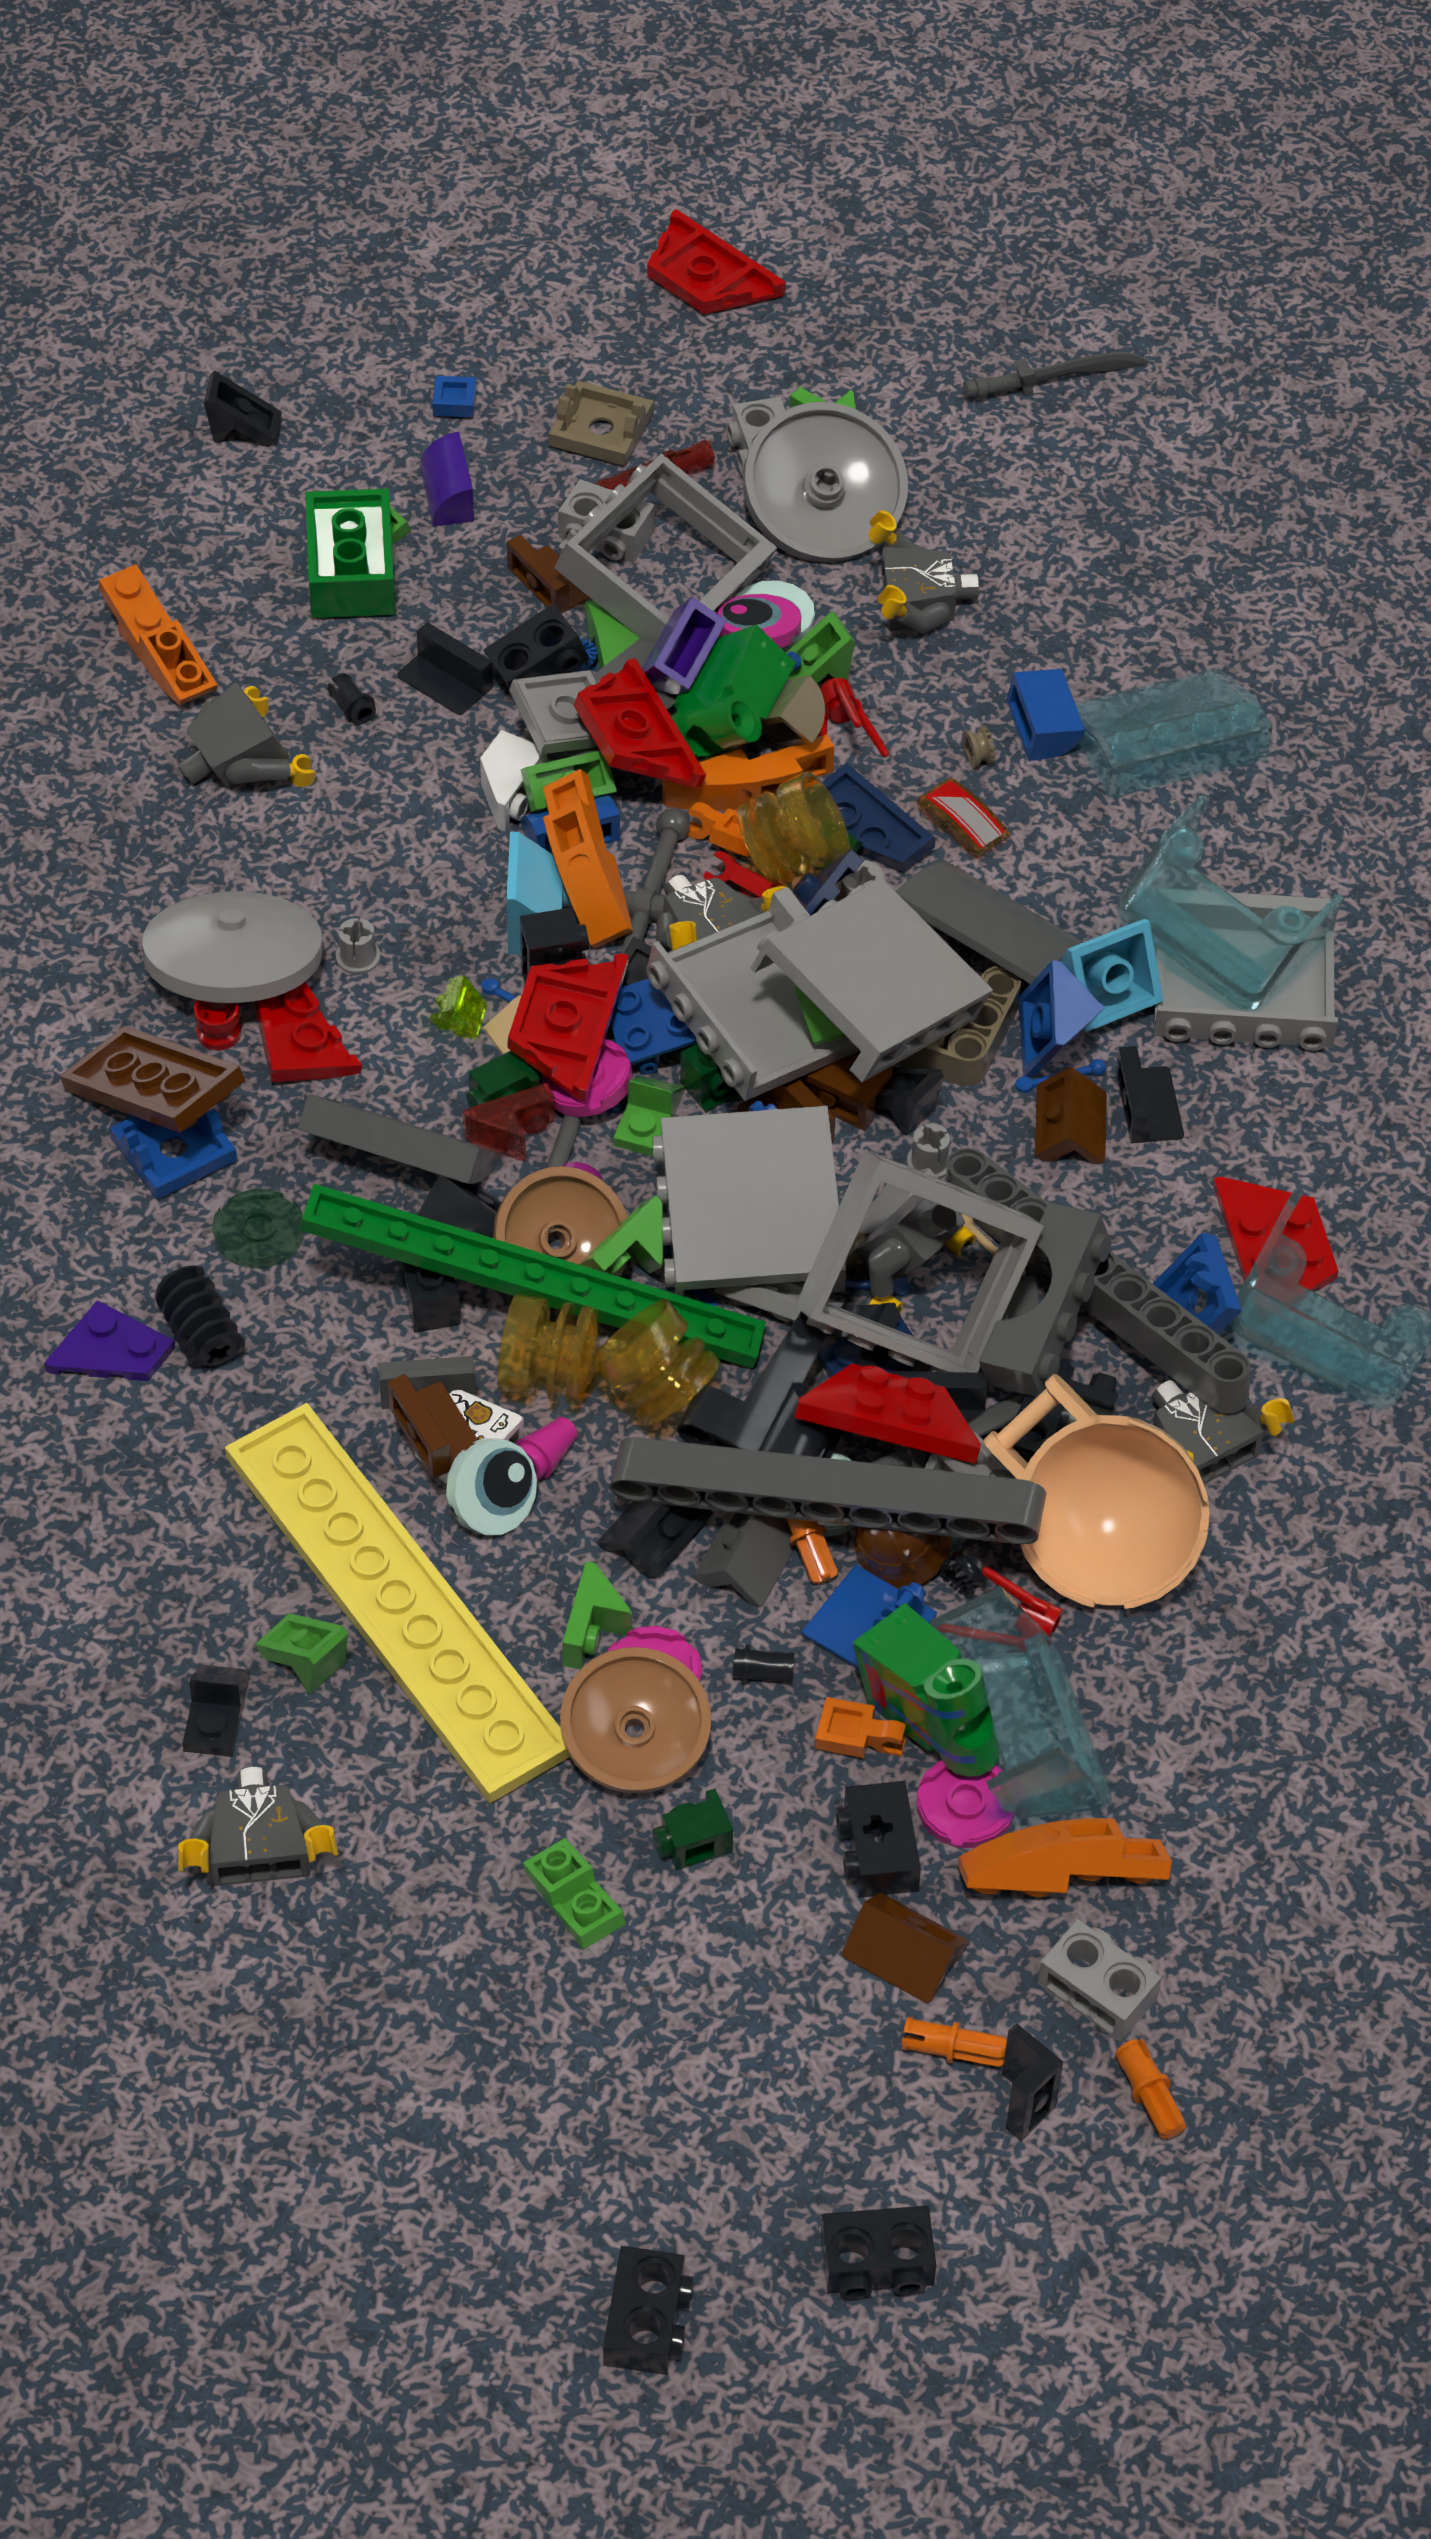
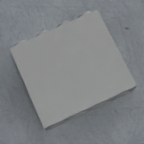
(877, 975)
(1294, 1014)
(740, 1016)
(746, 1196)

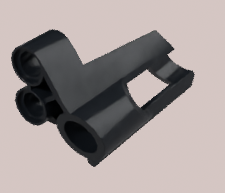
(768, 1413)

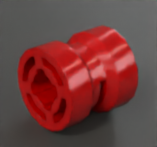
(217, 1024)

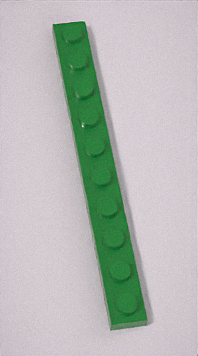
(518, 1270)

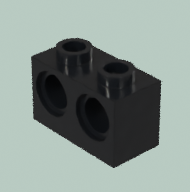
(537, 648)
(551, 939)
(875, 2237)
(638, 2310)

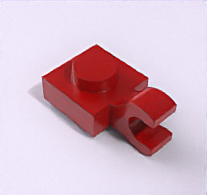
(750, 881)

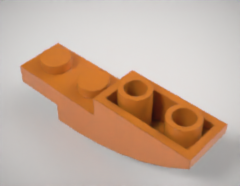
(155, 638)
(735, 779)
(583, 860)
(1046, 1854)

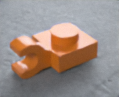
(720, 826)
(852, 1726)

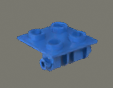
(647, 1026)
(857, 1607)

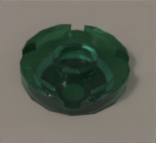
(264, 1240)

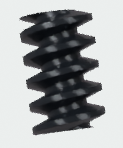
(198, 1318)

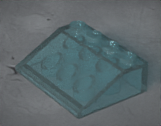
(1172, 732)

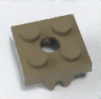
(593, 403)

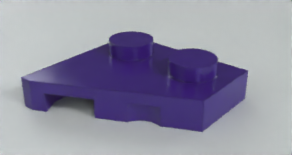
(111, 1345)

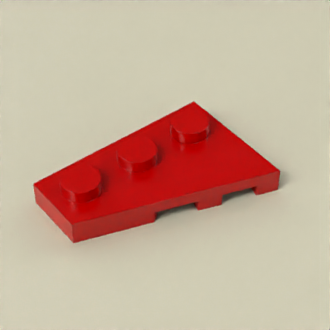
(300, 1040)

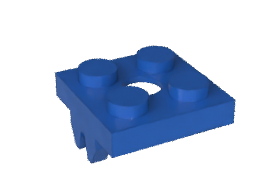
(141, 1146)
(1204, 1268)

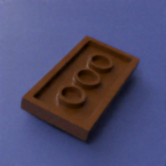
(152, 1078)

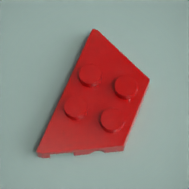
(708, 269)
(636, 728)
(566, 1019)
(1252, 1213)
(891, 1410)

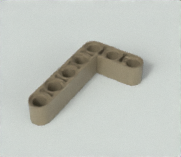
(970, 1050)

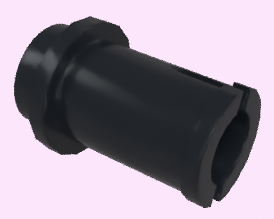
(356, 704)
(763, 1665)

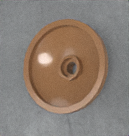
(563, 1203)
(639, 1690)

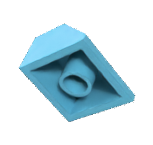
(531, 886)
(1118, 971)

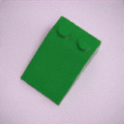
(349, 553)

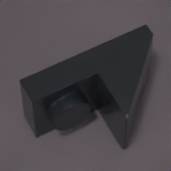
(237, 408)
(910, 1095)
(215, 1709)

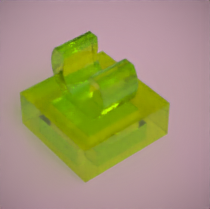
(460, 1008)

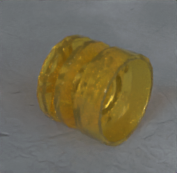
(793, 829)
(547, 1349)
(662, 1370)

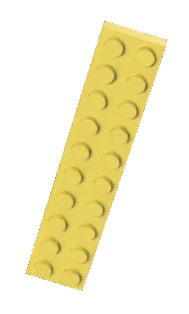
(399, 1602)

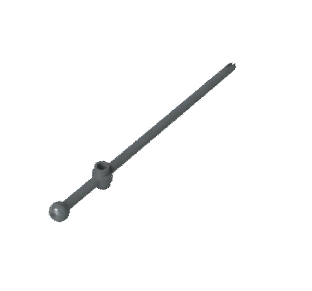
(644, 908)

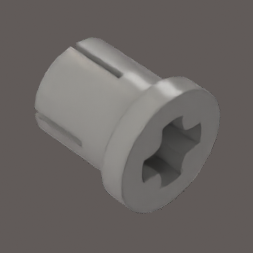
(363, 945)
(930, 1149)

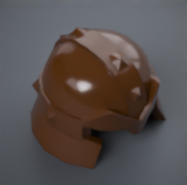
(900, 1555)

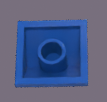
(1053, 1015)

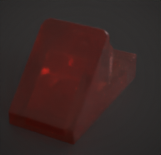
(502, 1121)

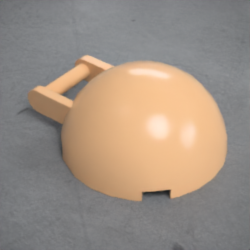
(1119, 1502)

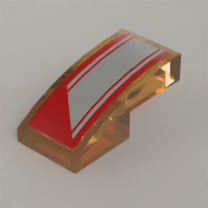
(965, 815)

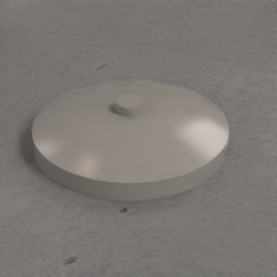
(821, 479)
(232, 947)

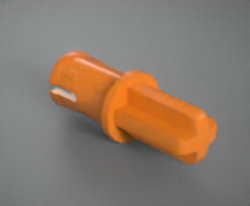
(813, 1549)
(954, 2042)
(1150, 2088)

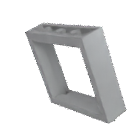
(691, 503)
(990, 1302)

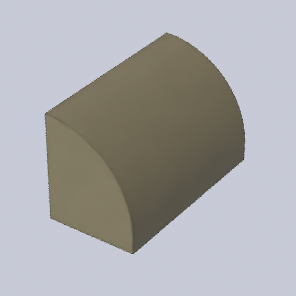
(796, 714)

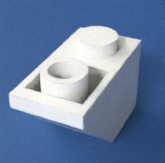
(503, 778)

